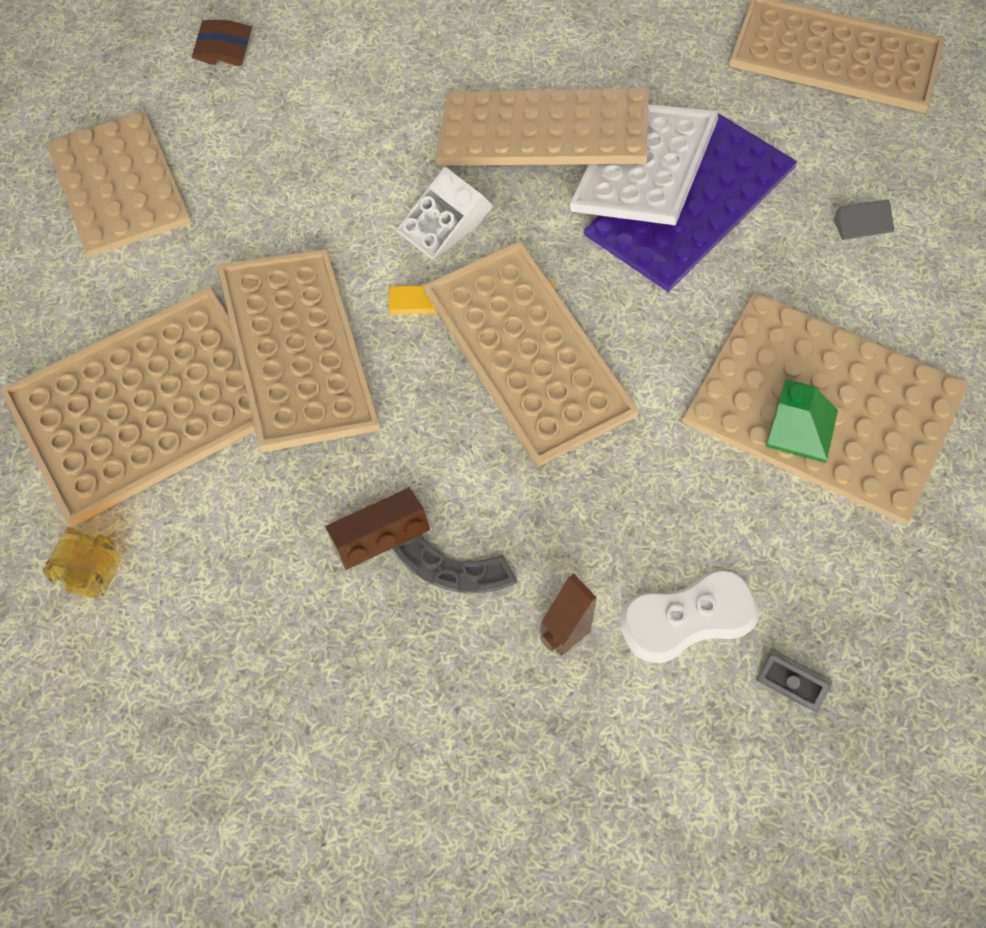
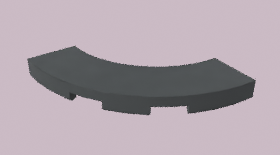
(451, 574)

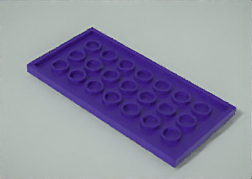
(729, 184)

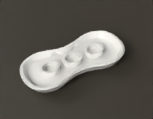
(667, 623)

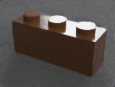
(377, 528)

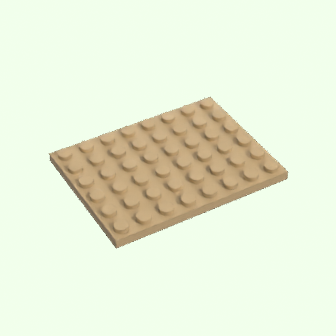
(887, 404)
(134, 406)

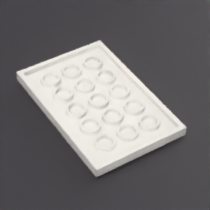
(654, 189)

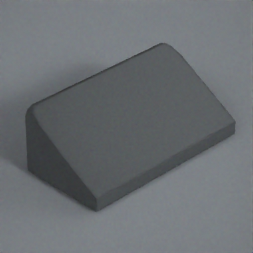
(864, 219)
(794, 680)

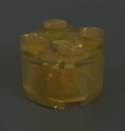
(83, 563)

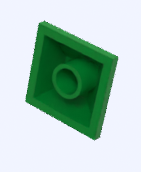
(802, 422)

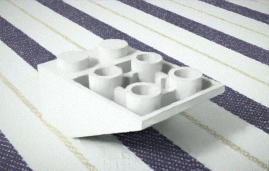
(444, 214)

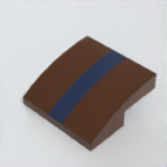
(221, 41)

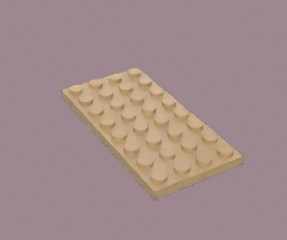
(839, 53)
(544, 127)
(296, 350)
(530, 353)

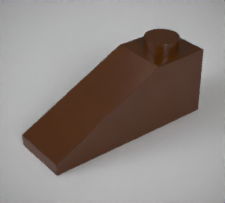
(568, 616)

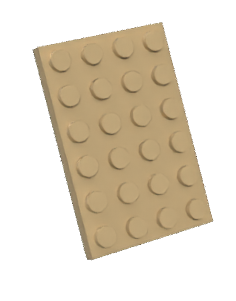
(117, 183)

